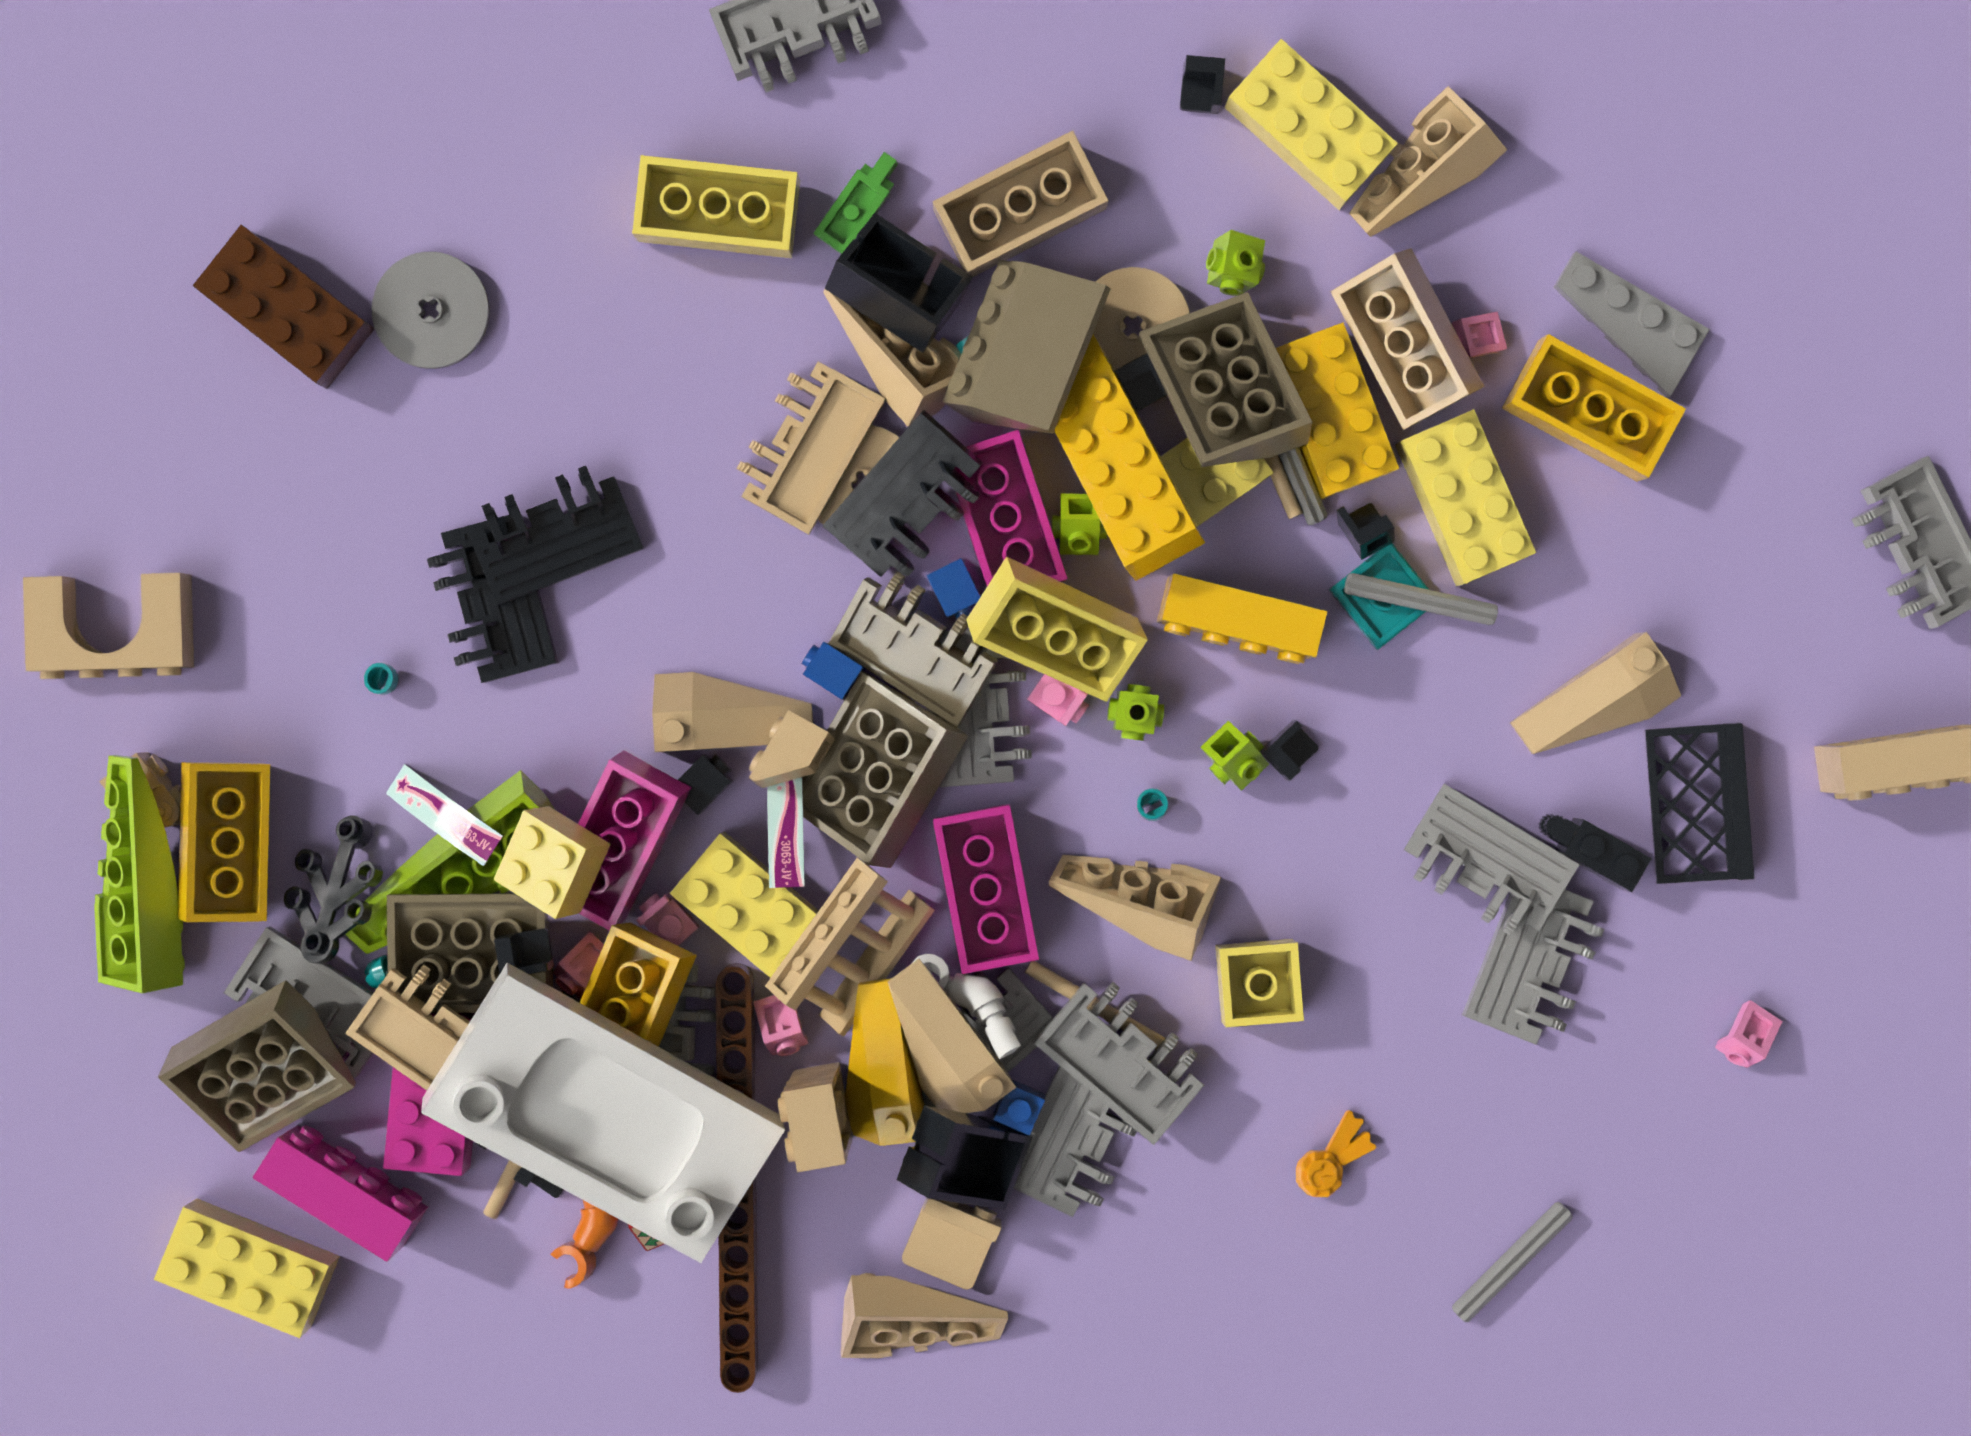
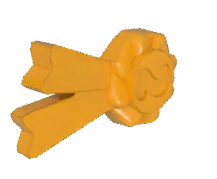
(1321, 1171)

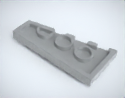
(1641, 326)

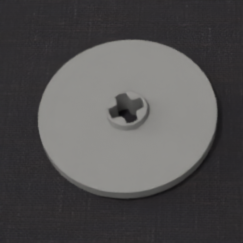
(461, 309)

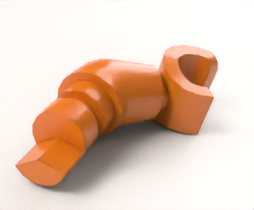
(588, 1237)

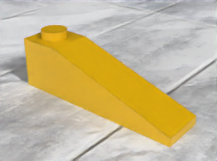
(881, 1079)

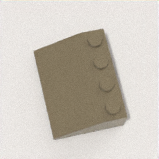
(1025, 347)
(1228, 383)
(879, 771)
(456, 941)
(258, 1067)

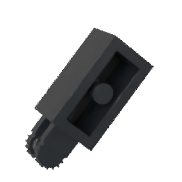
(1596, 850)

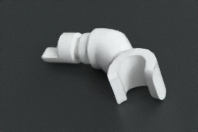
(981, 1000)

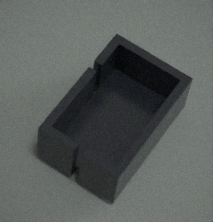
(885, 279)
(964, 1158)

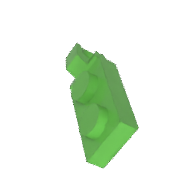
(857, 203)

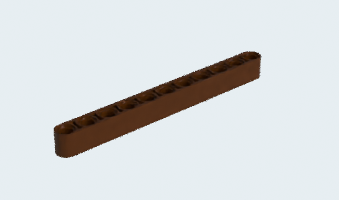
(734, 1234)

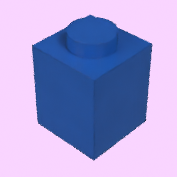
(954, 589)
(831, 669)
(1020, 1108)

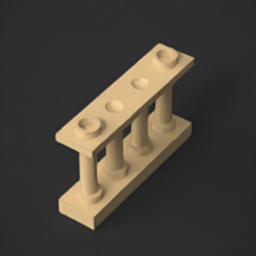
(830, 930)

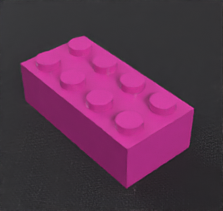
(1009, 512)
(634, 813)
(985, 888)
(417, 1140)
(341, 1191)

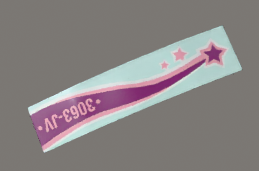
(443, 815)
(785, 834)

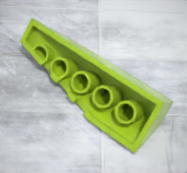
(445, 868)
(139, 900)

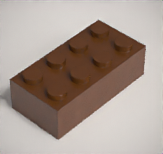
(283, 307)

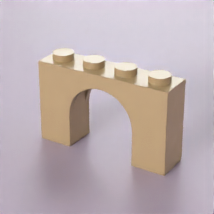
(57, 645)

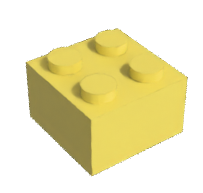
(551, 862)
(1259, 983)

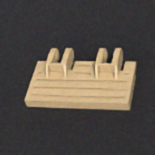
(814, 449)
(403, 1030)

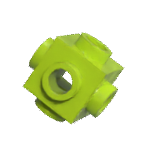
(1235, 262)
(1077, 526)
(1120, 708)
(1235, 755)

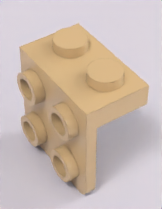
(951, 1241)

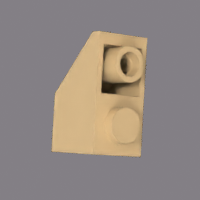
(792, 753)

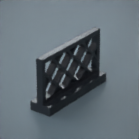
(1734, 803)

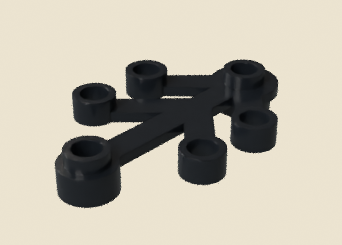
(323, 935)

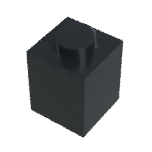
(708, 780)

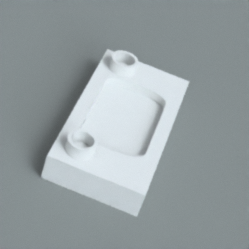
(602, 1113)

